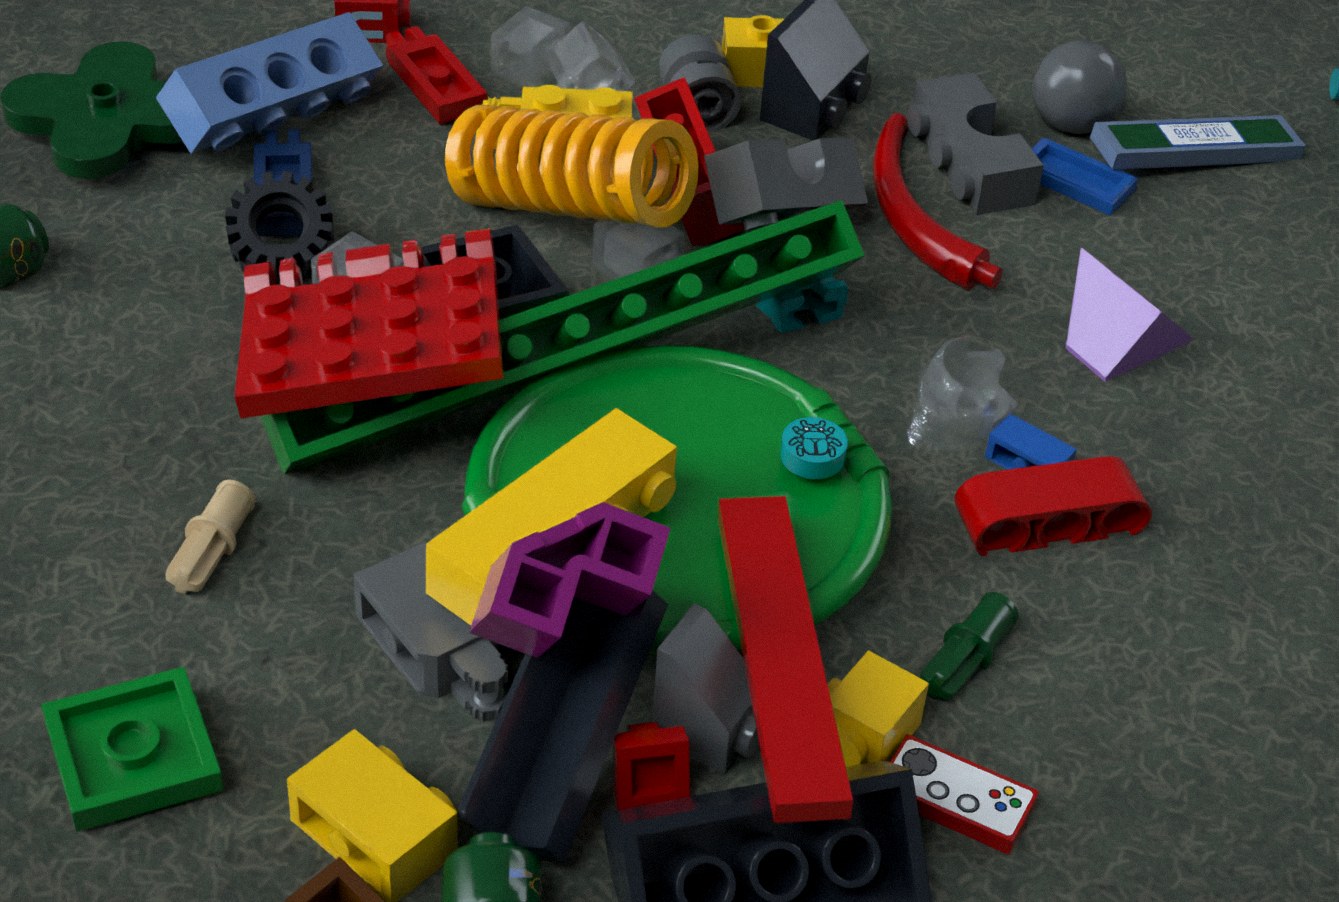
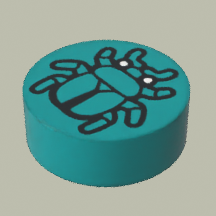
(813, 448)

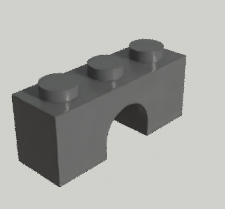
(956, 124)
(768, 183)

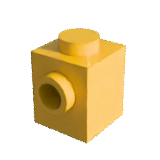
(746, 47)
(876, 709)

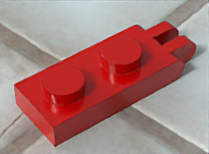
(433, 74)

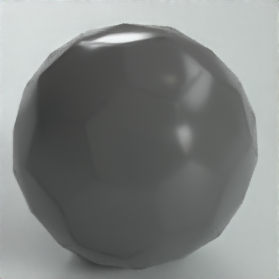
(1079, 86)

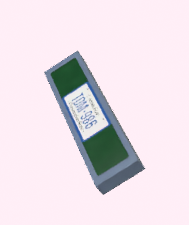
(1196, 142)

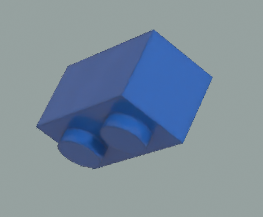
(1022, 445)

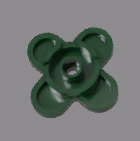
(95, 113)

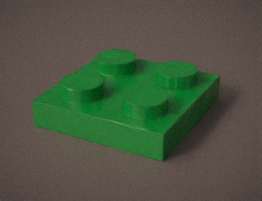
(131, 748)

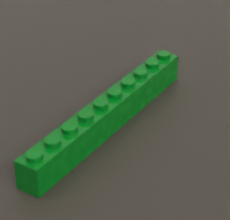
(592, 323)

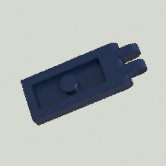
(281, 157)

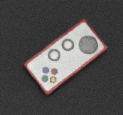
(966, 794)

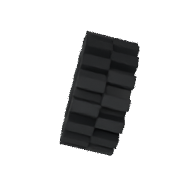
(273, 197)

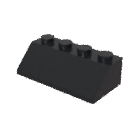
(732, 851)

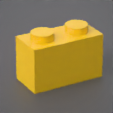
(373, 815)

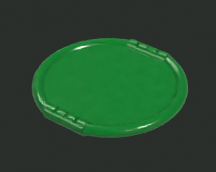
(728, 436)

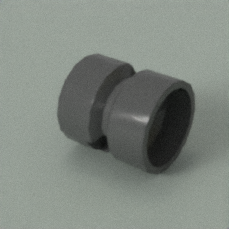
(708, 77)

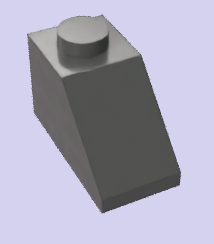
(706, 690)

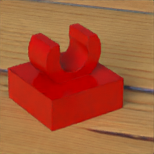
(650, 765)

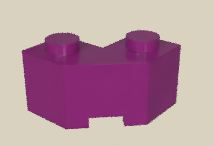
(595, 557)

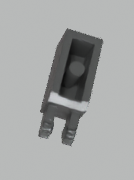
(426, 638)

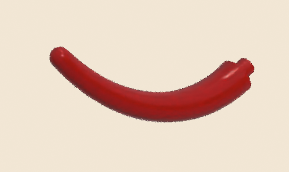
(927, 239)

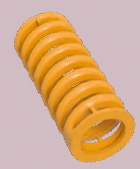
(600, 187)

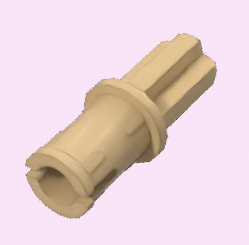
(210, 536)

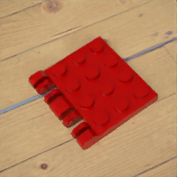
(370, 330)

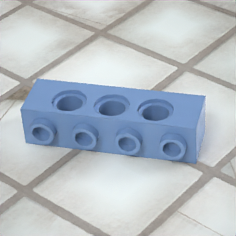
(269, 83)

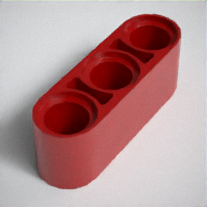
(1051, 504)

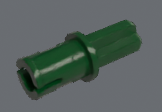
(969, 645)

